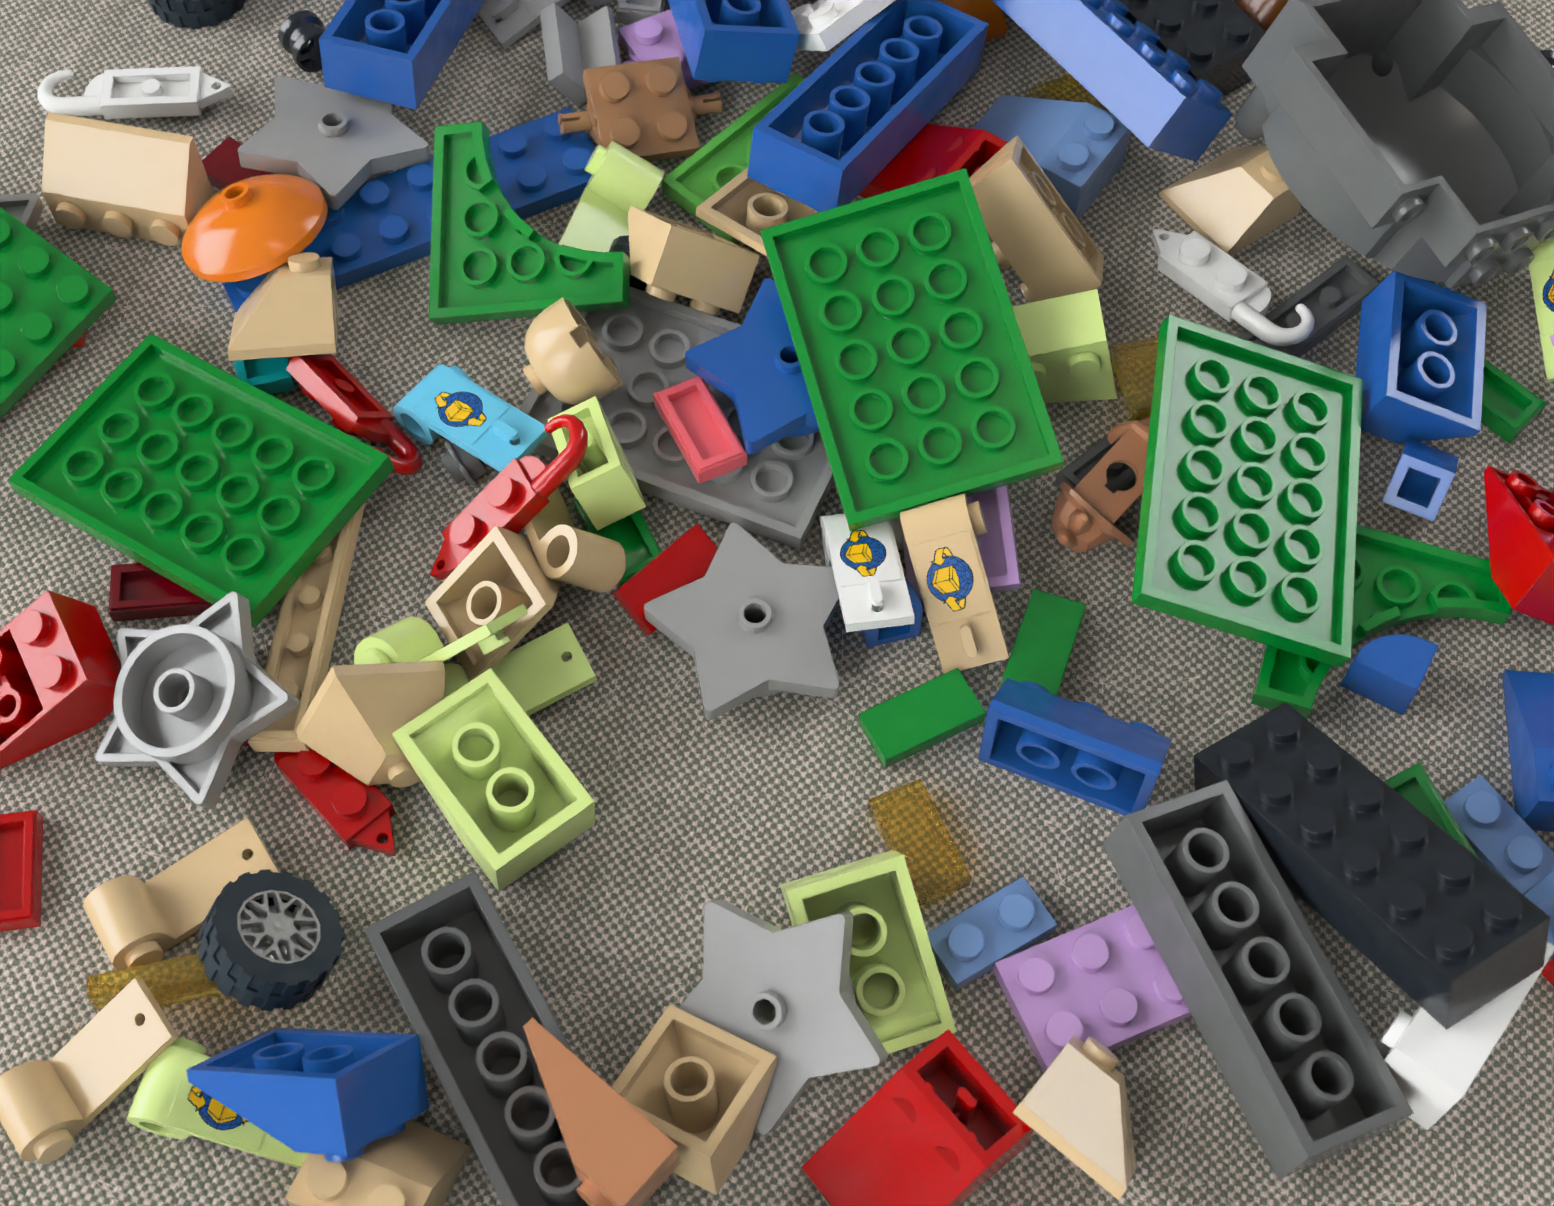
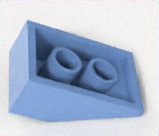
(1069, 140)

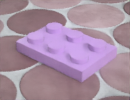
(1092, 984)

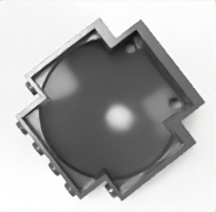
(1411, 131)

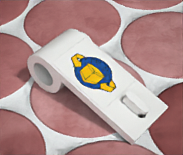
(867, 573)

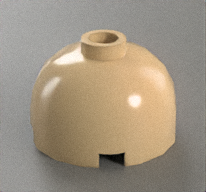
(567, 357)

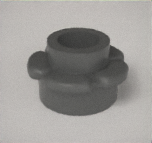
(462, 464)

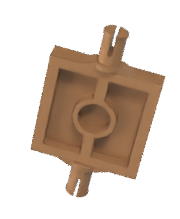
(641, 109)

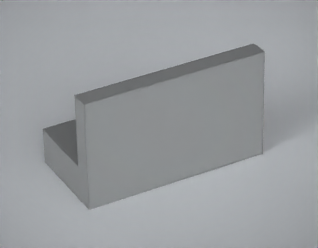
(576, 47)

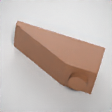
(609, 1141)

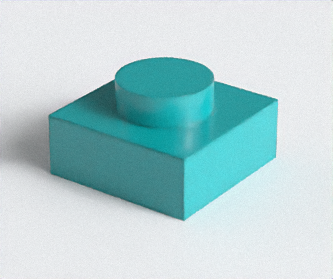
(265, 374)

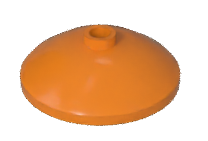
(253, 227)

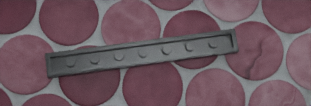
(1332, 300)

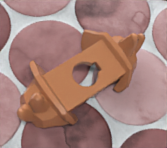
(1088, 512)

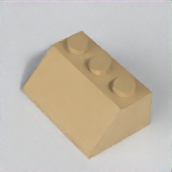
(122, 178)
(1034, 227)

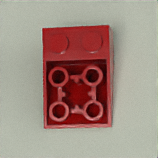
(933, 154)
(1521, 541)
(53, 675)
(922, 1135)

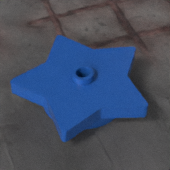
(759, 373)

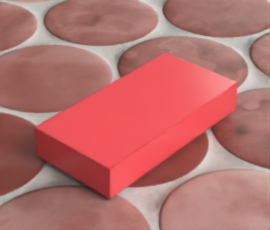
(700, 429)

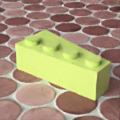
(1068, 347)

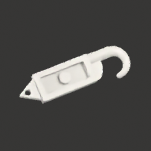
(137, 93)
(1225, 286)

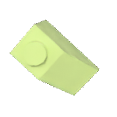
(604, 477)

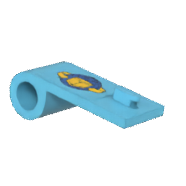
(469, 417)

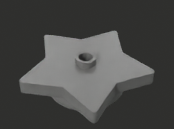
(331, 139)
(752, 625)
(192, 699)
(809, 983)

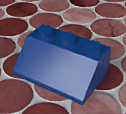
(1420, 361)
(1072, 747)

